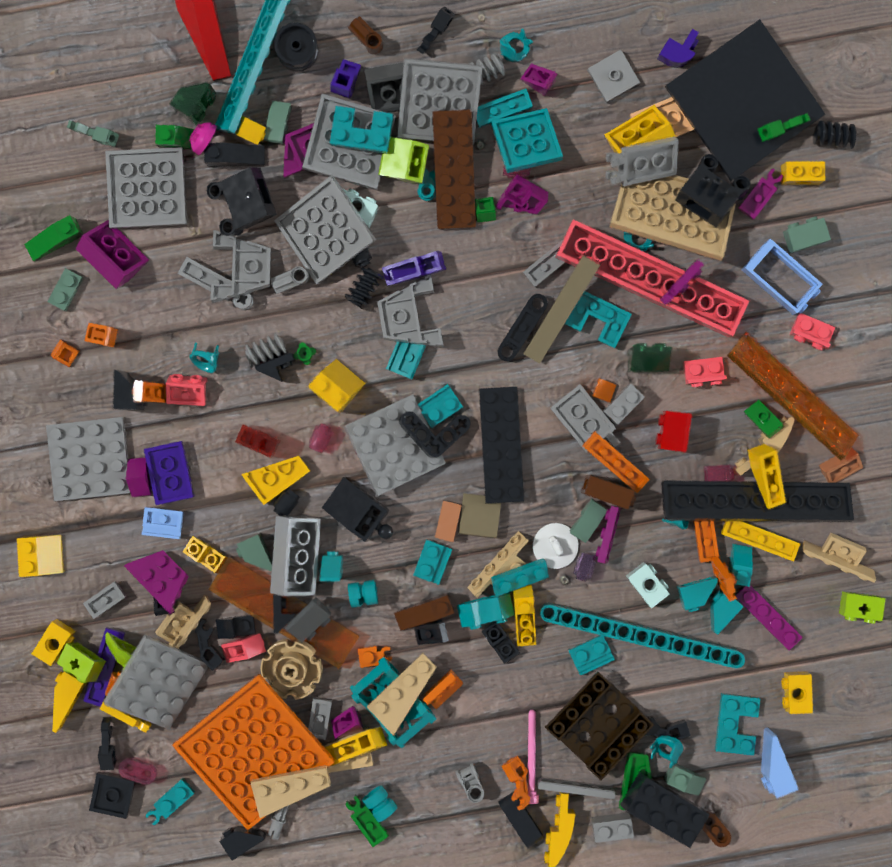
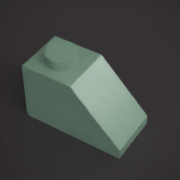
(255, 552)
(684, 779)

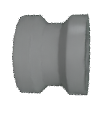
(245, 302)

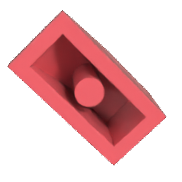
(243, 648)

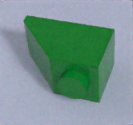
(173, 136)

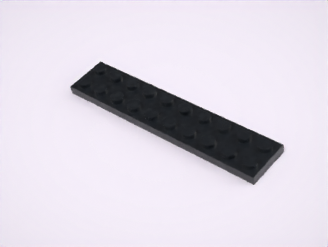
(745, 502)

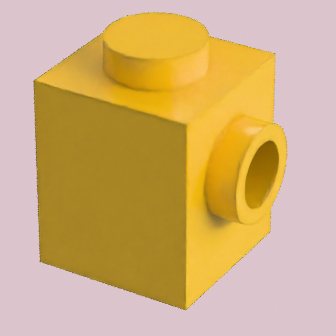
(251, 130)

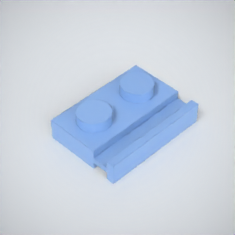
(162, 522)

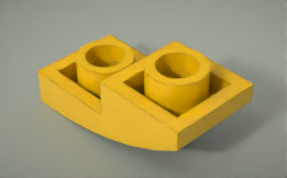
(205, 554)

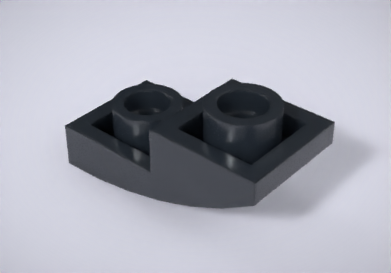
(501, 642)

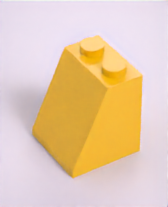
(336, 385)

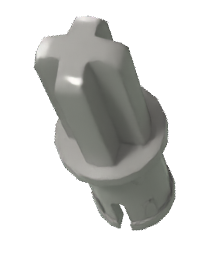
(278, 820)

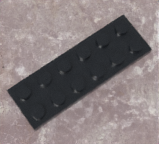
(501, 445)

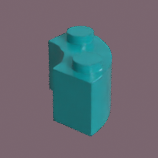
(485, 610)

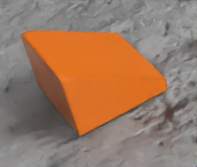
(64, 353)
(604, 390)

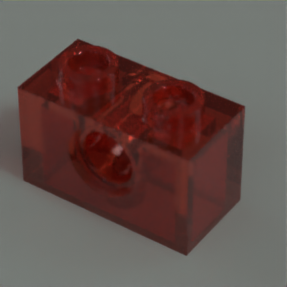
(257, 441)

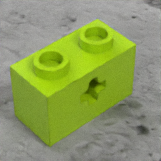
(852, 601)
(81, 662)

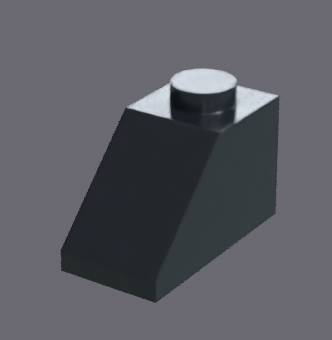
(240, 840)

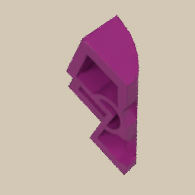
(523, 196)

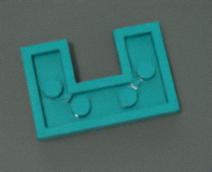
(346, 136)
(613, 317)
(729, 710)

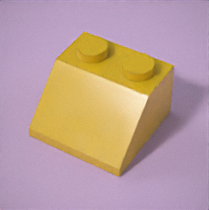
(40, 555)

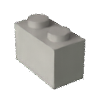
(623, 404)
(612, 827)

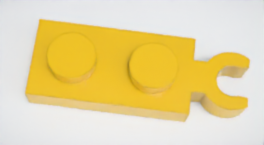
(129, 719)

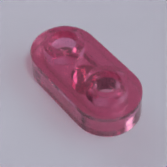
(138, 772)

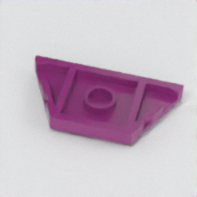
(295, 150)
(159, 577)

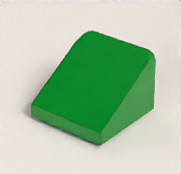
(485, 209)

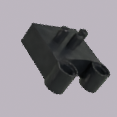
(709, 194)
(246, 198)

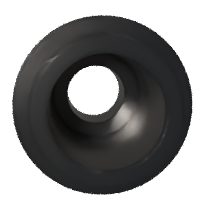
(362, 259)
(286, 503)

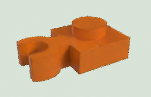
(370, 655)

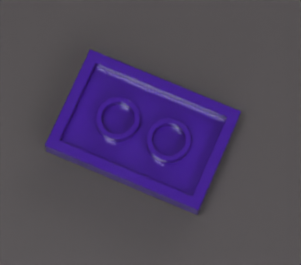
(169, 473)

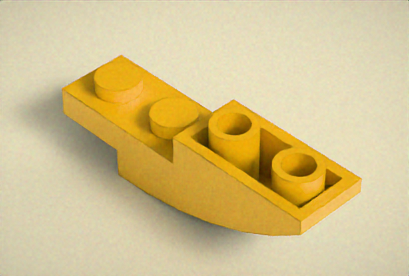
(559, 836)

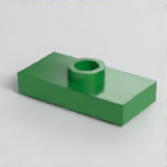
(764, 419)

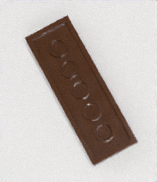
(454, 169)

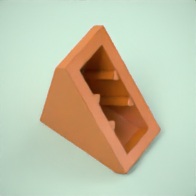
(101, 334)

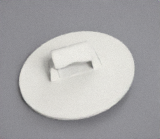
(555, 545)

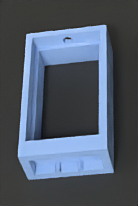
(771, 246)

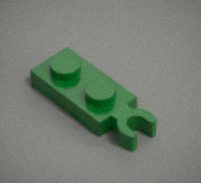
(367, 823)

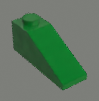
(54, 237)

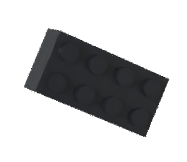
(664, 809)

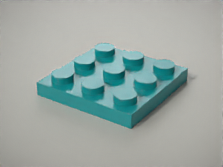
(527, 140)

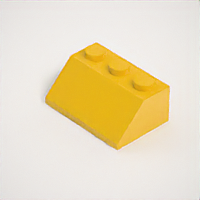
(640, 129)

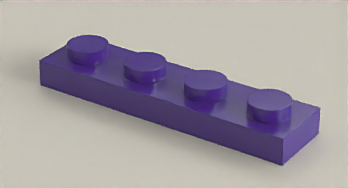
(96, 690)

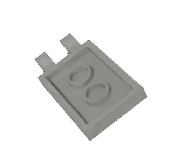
(644, 162)
(583, 417)

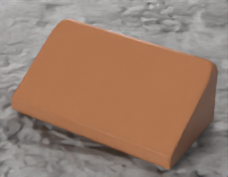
(836, 470)
(448, 521)

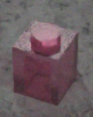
(718, 473)

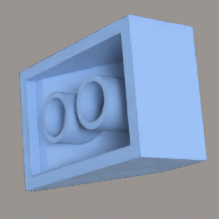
(774, 767)

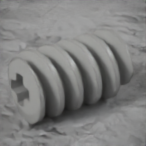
(491, 67)
(265, 349)

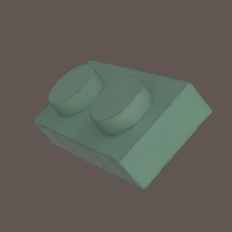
(65, 289)

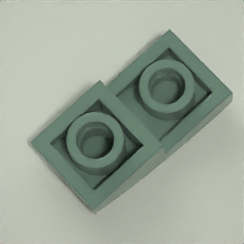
(277, 122)
(589, 520)

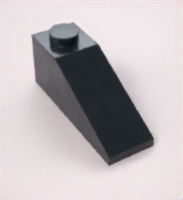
(234, 155)

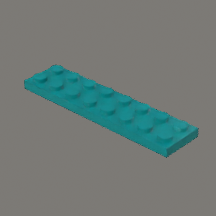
(250, 65)

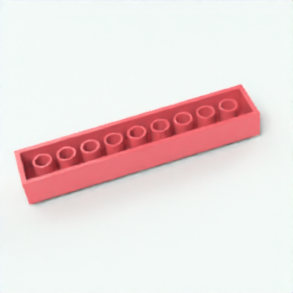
(652, 278)

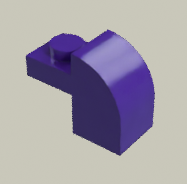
(679, 55)
(345, 79)

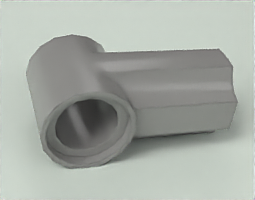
(288, 280)

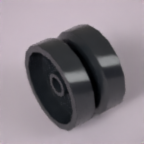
(304, 39)

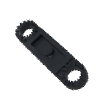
(522, 327)

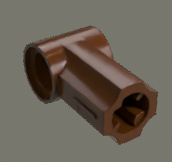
(365, 35)

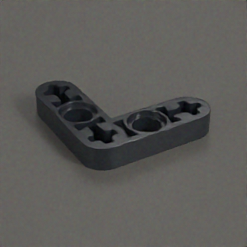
(437, 440)

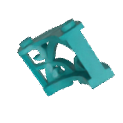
(419, 707)

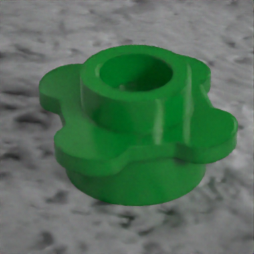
(305, 358)

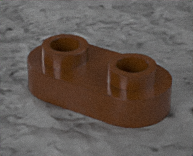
(714, 828)

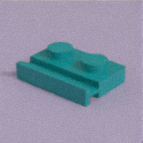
(405, 359)
(439, 406)
(432, 562)
(591, 654)

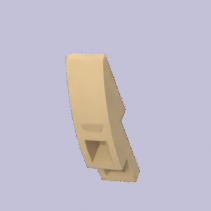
(776, 442)

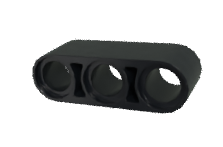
(521, 821)

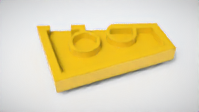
(275, 478)

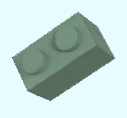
(806, 235)

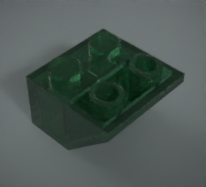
(193, 101)
(649, 358)

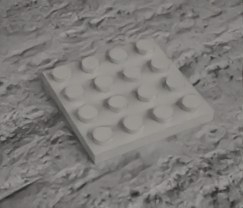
(435, 87)
(343, 163)
(146, 187)
(325, 230)
(387, 450)
(88, 458)
(156, 682)

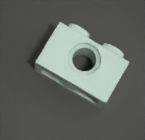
(369, 206)
(639, 576)

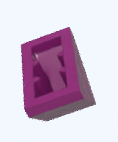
(539, 78)
(138, 477)
(347, 723)

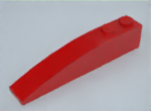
(205, 30)

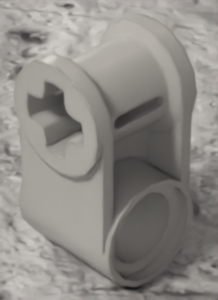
(470, 779)

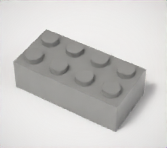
(295, 555)

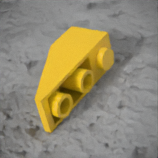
(524, 616)

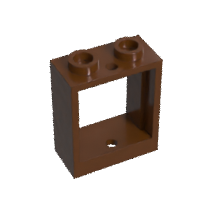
(608, 492)

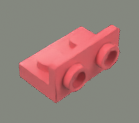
(812, 331)
(704, 371)
(186, 390)

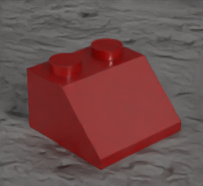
(673, 431)

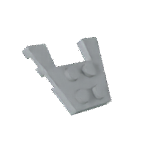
(249, 267)
(401, 319)

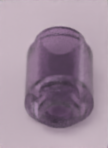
(584, 566)

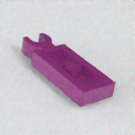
(759, 195)
(681, 284)

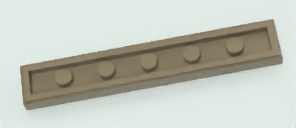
(561, 309)

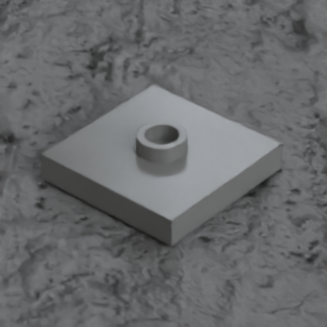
(613, 76)

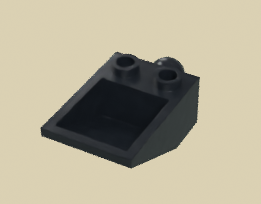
(356, 508)

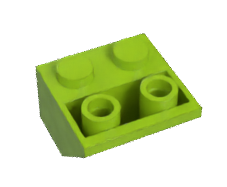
(404, 160)

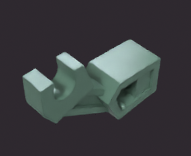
(99, 135)

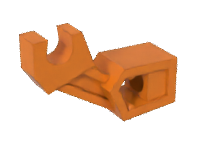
(517, 774)

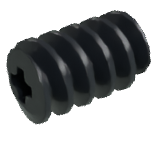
(835, 132)
(363, 287)

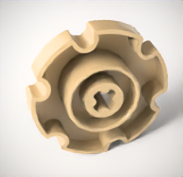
(303, 665)

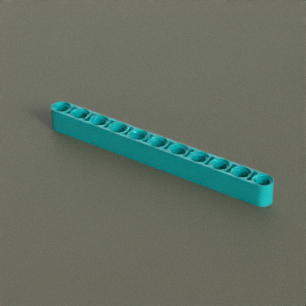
(648, 641)

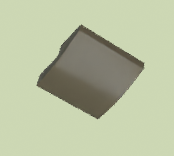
(479, 518)

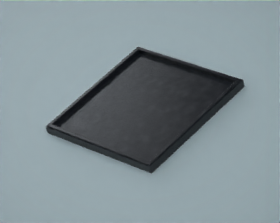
(738, 92)

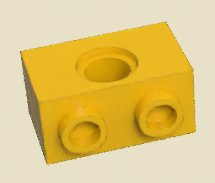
(803, 172)
(45, 650)
(803, 702)

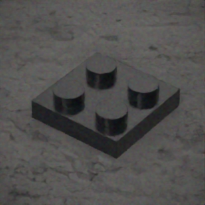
(112, 795)

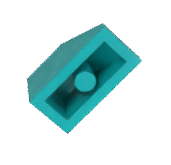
(741, 564)
(331, 566)
(696, 593)
(722, 611)

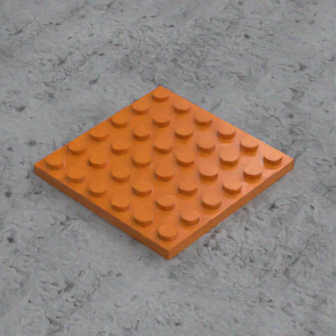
(247, 740)

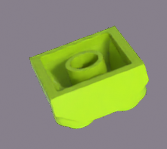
(119, 648)

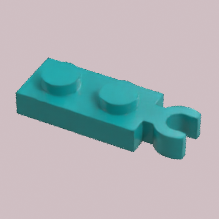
(171, 800)

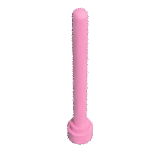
(534, 797)

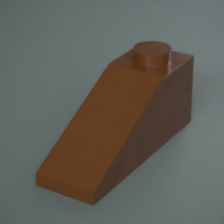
(424, 612)

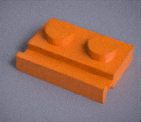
(725, 579)

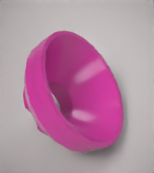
(201, 136)

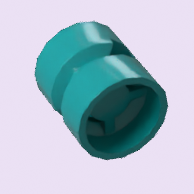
(363, 593)
(381, 805)

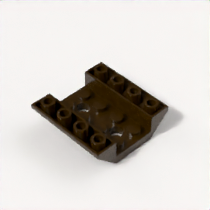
(609, 733)

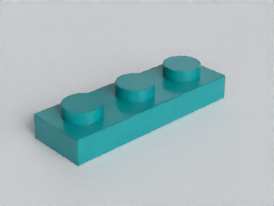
(503, 107)
(520, 577)

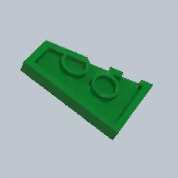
(634, 763)

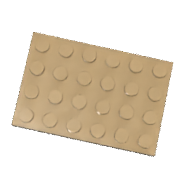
(653, 213)

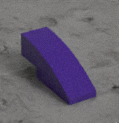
(414, 268)

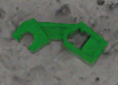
(778, 128)

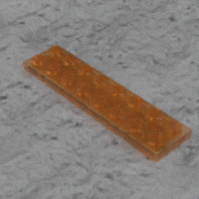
(793, 396)
(252, 595)

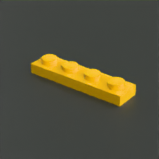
(761, 539)

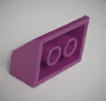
(111, 254)

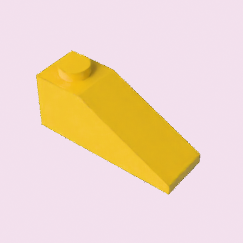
(767, 473)
(65, 696)
(357, 745)

